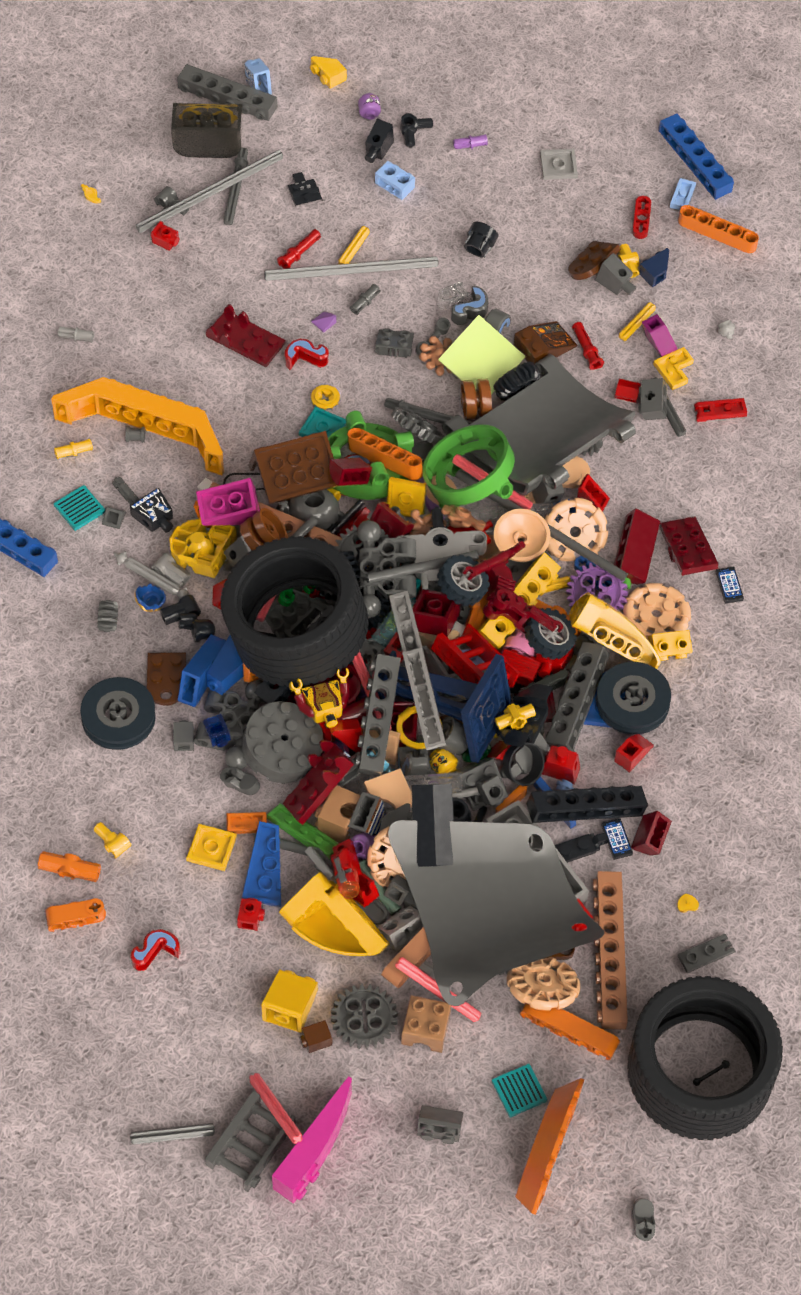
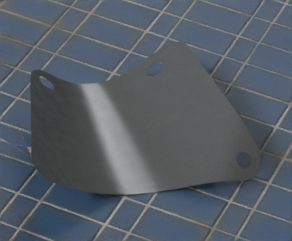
(494, 903)

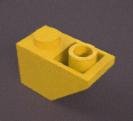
(329, 70)

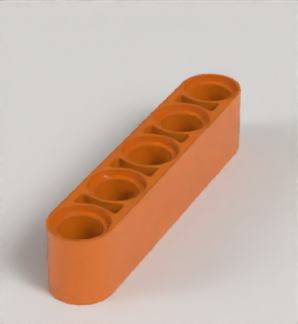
(718, 229)
(382, 451)
(575, 1029)

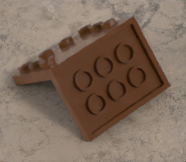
(294, 467)

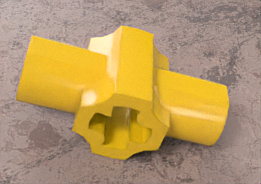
(629, 258)
(515, 716)

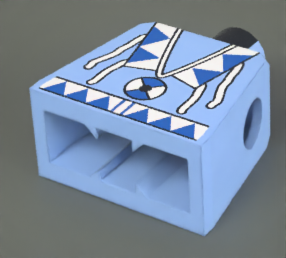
(255, 71)

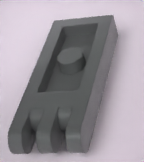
(705, 953)

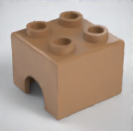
(336, 813)
(426, 1023)

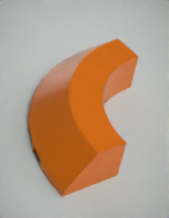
(548, 1144)

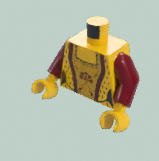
(324, 700)

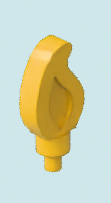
(90, 194)

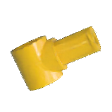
(113, 842)

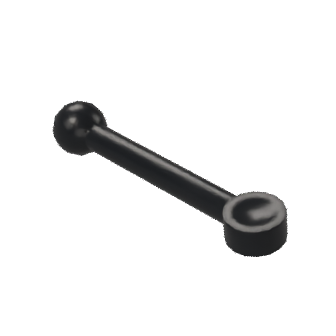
(697, 1081)

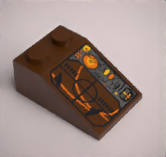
(543, 339)

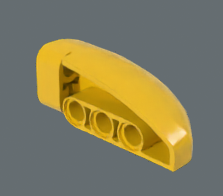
(594, 614)
(331, 921)

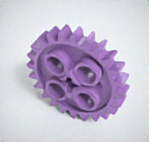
(614, 592)

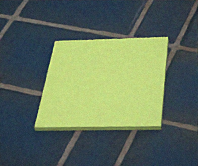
(481, 354)

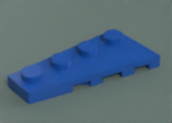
(264, 867)

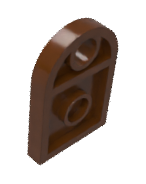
(591, 259)
(164, 675)

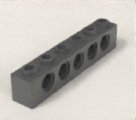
(227, 92)
(390, 666)
(577, 696)

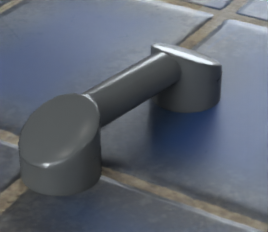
(441, 328)

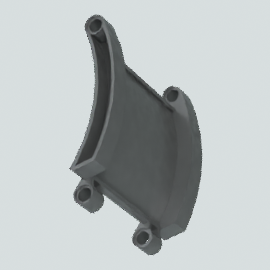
(548, 427)

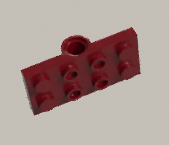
(688, 546)

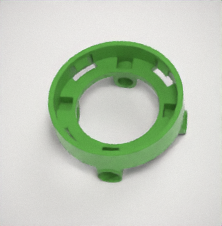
(440, 463)
(379, 477)

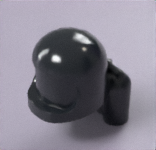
(200, 628)

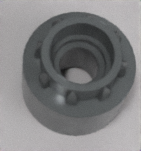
(454, 736)

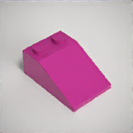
(228, 503)

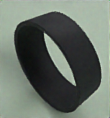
(537, 767)

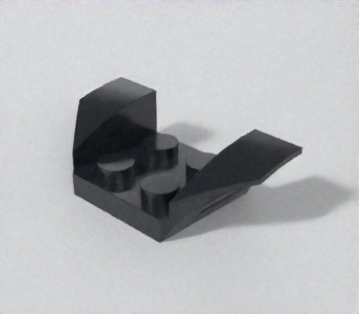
(537, 696)

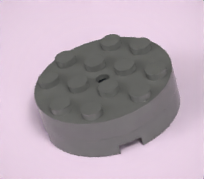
(280, 741)

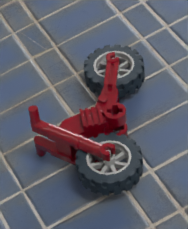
(505, 600)

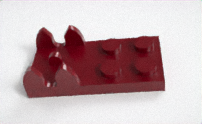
(245, 337)
(390, 521)
(319, 781)

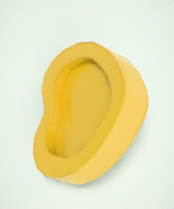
(686, 903)

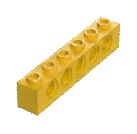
(548, 571)

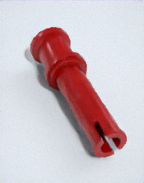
(294, 253)
(589, 351)

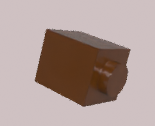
(316, 1036)

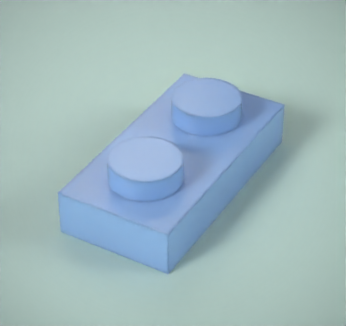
(682, 194)

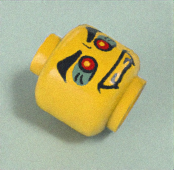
(443, 761)

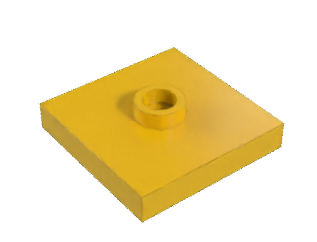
(406, 495)
(211, 847)

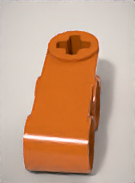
(75, 914)

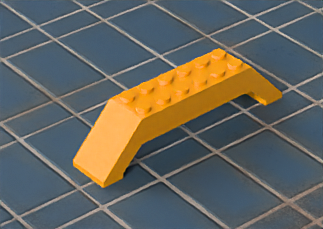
(142, 409)

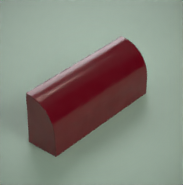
(637, 545)

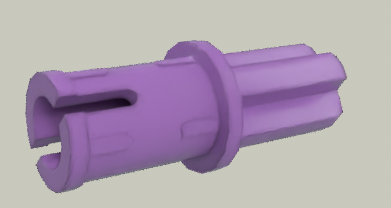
(470, 142)

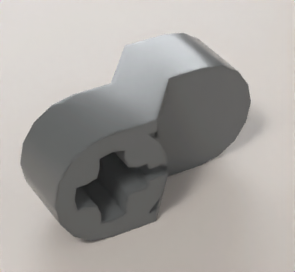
(240, 781)
(643, 1228)

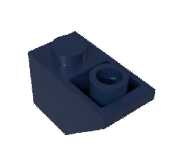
(655, 268)

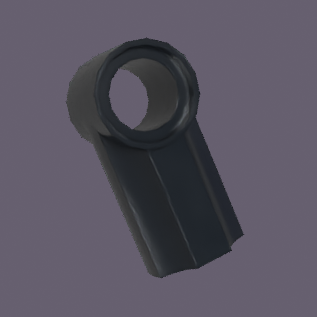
(185, 605)

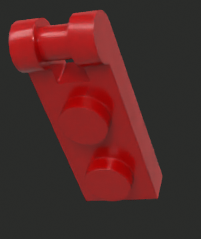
(720, 409)

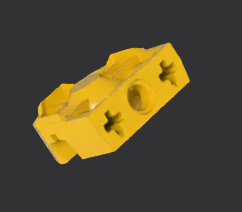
(206, 558)

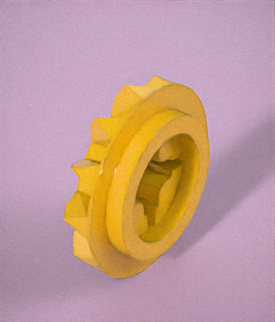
(330, 392)

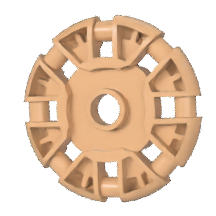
(578, 519)
(656, 602)
(388, 857)
(560, 984)

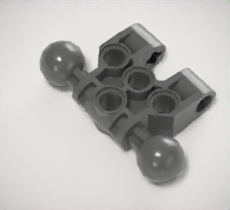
(403, 551)
(239, 716)

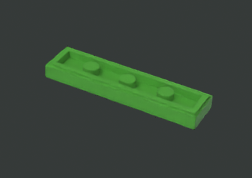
(304, 833)

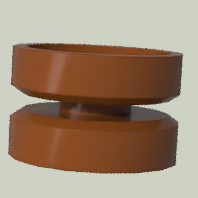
(475, 398)
(262, 528)

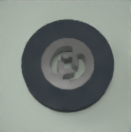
(638, 681)
(115, 695)

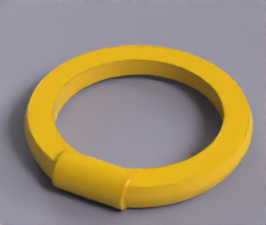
(401, 718)

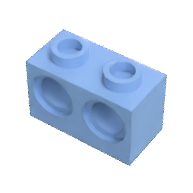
(395, 180)

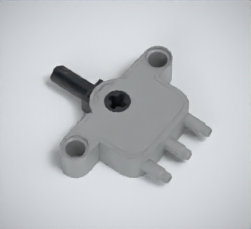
(442, 543)

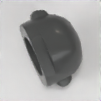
(320, 505)

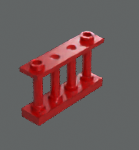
(461, 662)

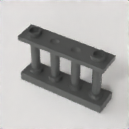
(229, 1139)

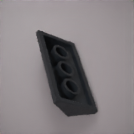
(433, 810)

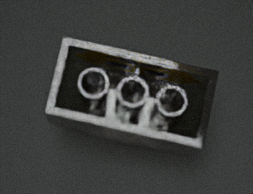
(207, 130)

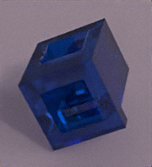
(217, 731)

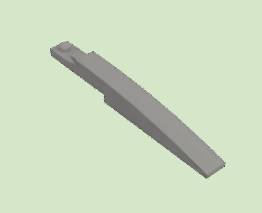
(417, 671)

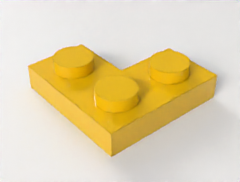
(671, 365)

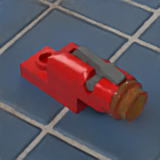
(346, 868)

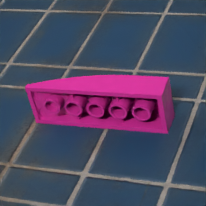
(307, 1156)

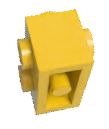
(671, 644)

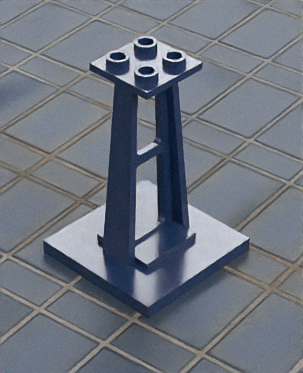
(484, 702)

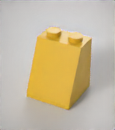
(289, 1000)

